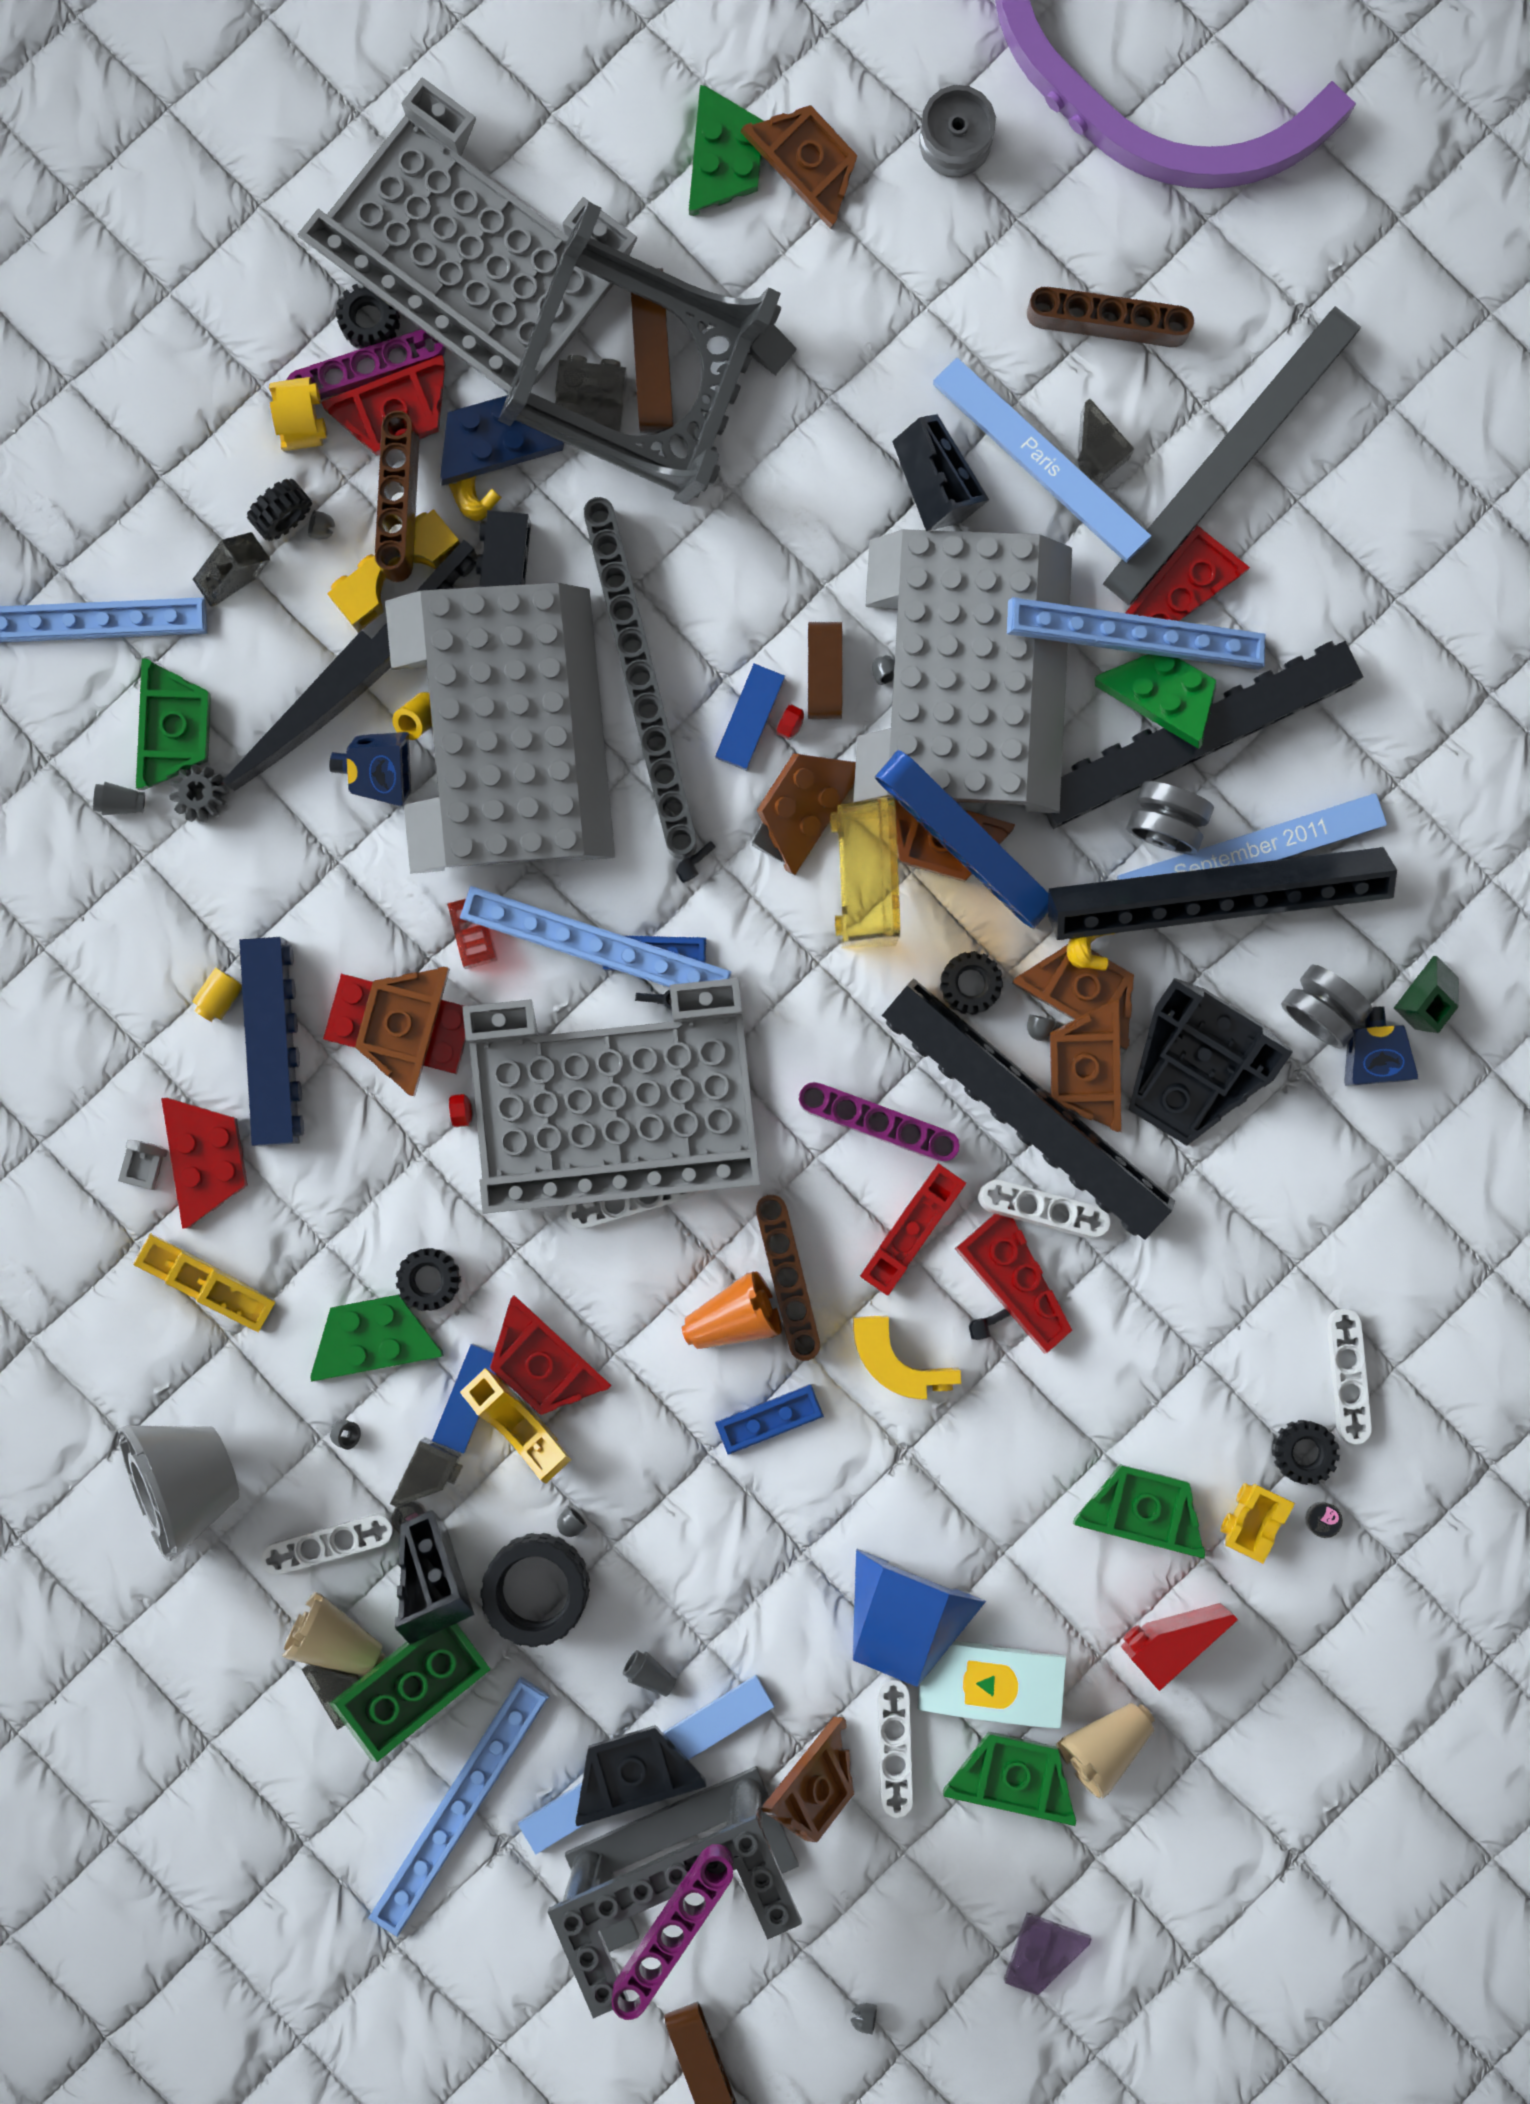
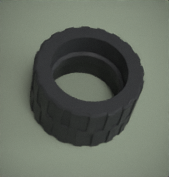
(525, 1631)

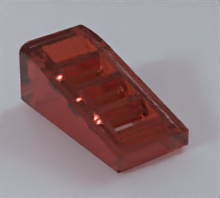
(476, 959)

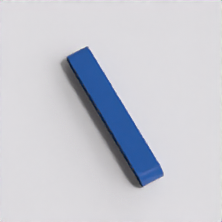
(964, 838)

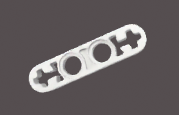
(632, 1207)
(1044, 1207)
(1354, 1375)
(328, 1544)
(891, 1747)

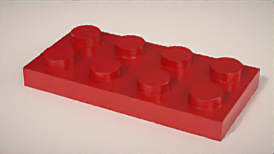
(348, 1012)

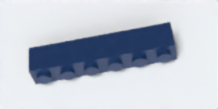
(269, 1041)

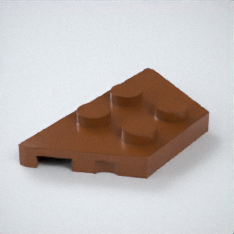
(807, 157)
(801, 804)
(923, 851)
(1079, 990)
(401, 1024)
(1088, 1065)
(815, 1786)

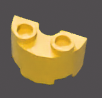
(296, 415)
(1255, 1521)

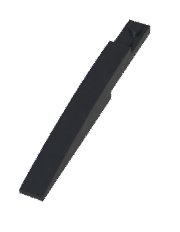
(340, 683)

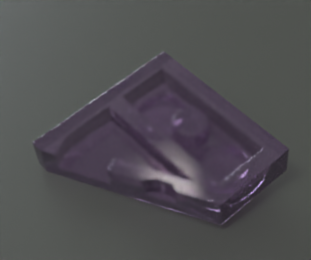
(1043, 1953)

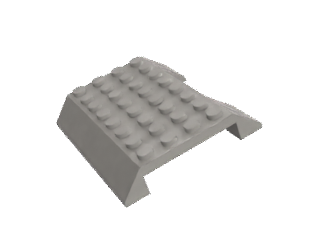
(456, 244)
(966, 695)
(509, 725)
(612, 1105)

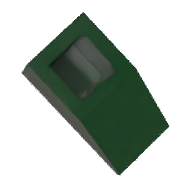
(1431, 997)

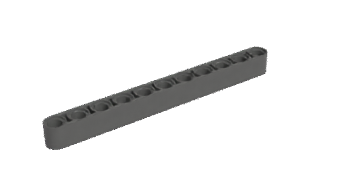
(1234, 453)
(639, 662)

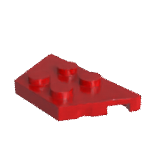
(411, 390)
(203, 1158)
(541, 1363)

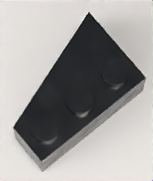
(937, 474)
(430, 1580)

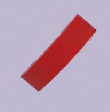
(912, 1229)

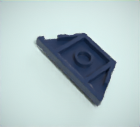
(482, 444)

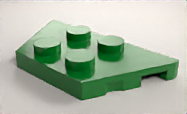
(722, 158)
(1164, 692)
(171, 725)
(371, 1337)
(1145, 1510)
(1014, 1778)

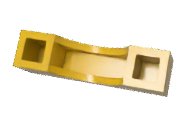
(360, 593)

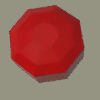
(790, 722)
(460, 1110)

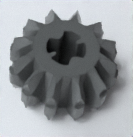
(187, 796)

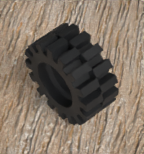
(365, 336)
(279, 509)
(981, 964)
(449, 1279)
(1326, 1452)

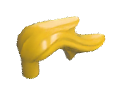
(468, 502)
(1080, 953)

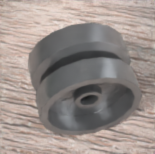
(957, 130)
(1170, 817)
(1326, 1006)

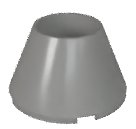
(178, 1480)

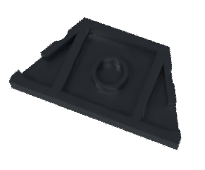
(633, 1774)

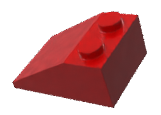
(1172, 1643)

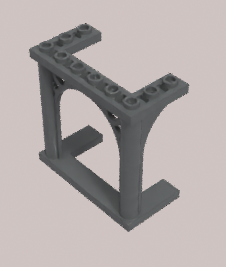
(731, 317)
(601, 1907)

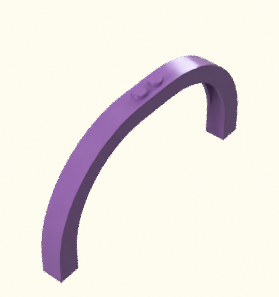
(1152, 155)

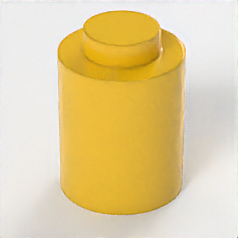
(414, 716)
(216, 995)

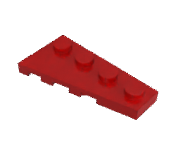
(1189, 578)
(1007, 1268)

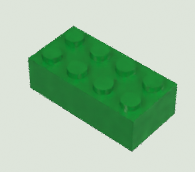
(408, 1689)

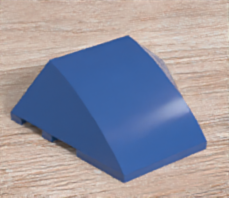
(905, 1620)

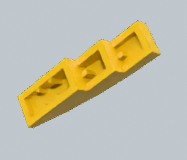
(204, 1282)

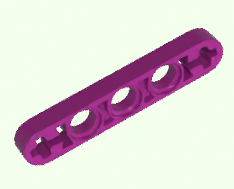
(379, 353)

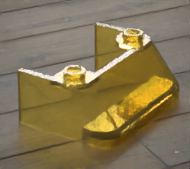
(868, 873)

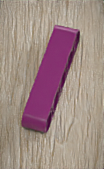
(896, 1122)
(670, 1949)

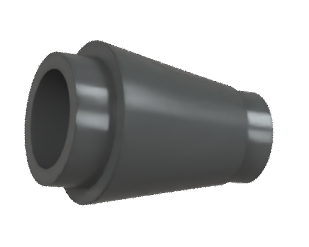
(115, 799)
(648, 1673)

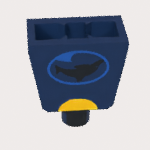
(376, 767)
(1379, 1053)

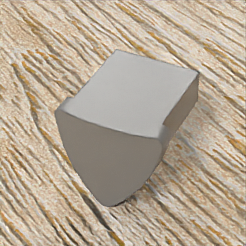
(142, 1164)

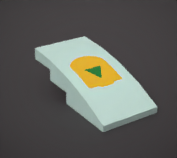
(996, 1685)

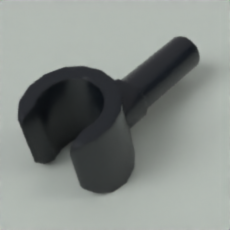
(686, 868)
(655, 998)
(980, 1327)

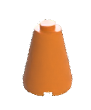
(734, 1315)

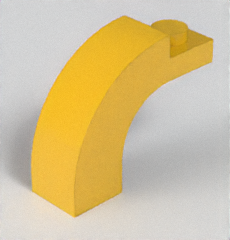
(875, 1351)
(517, 1423)

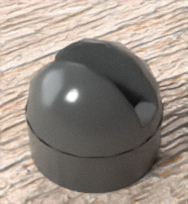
(319, 525)
(883, 669)
(1040, 1027)
(353, 1434)
(571, 1523)
(867, 2018)

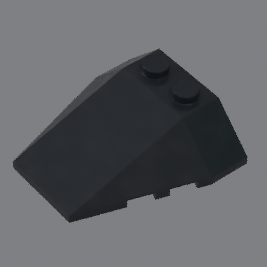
(1201, 1062)

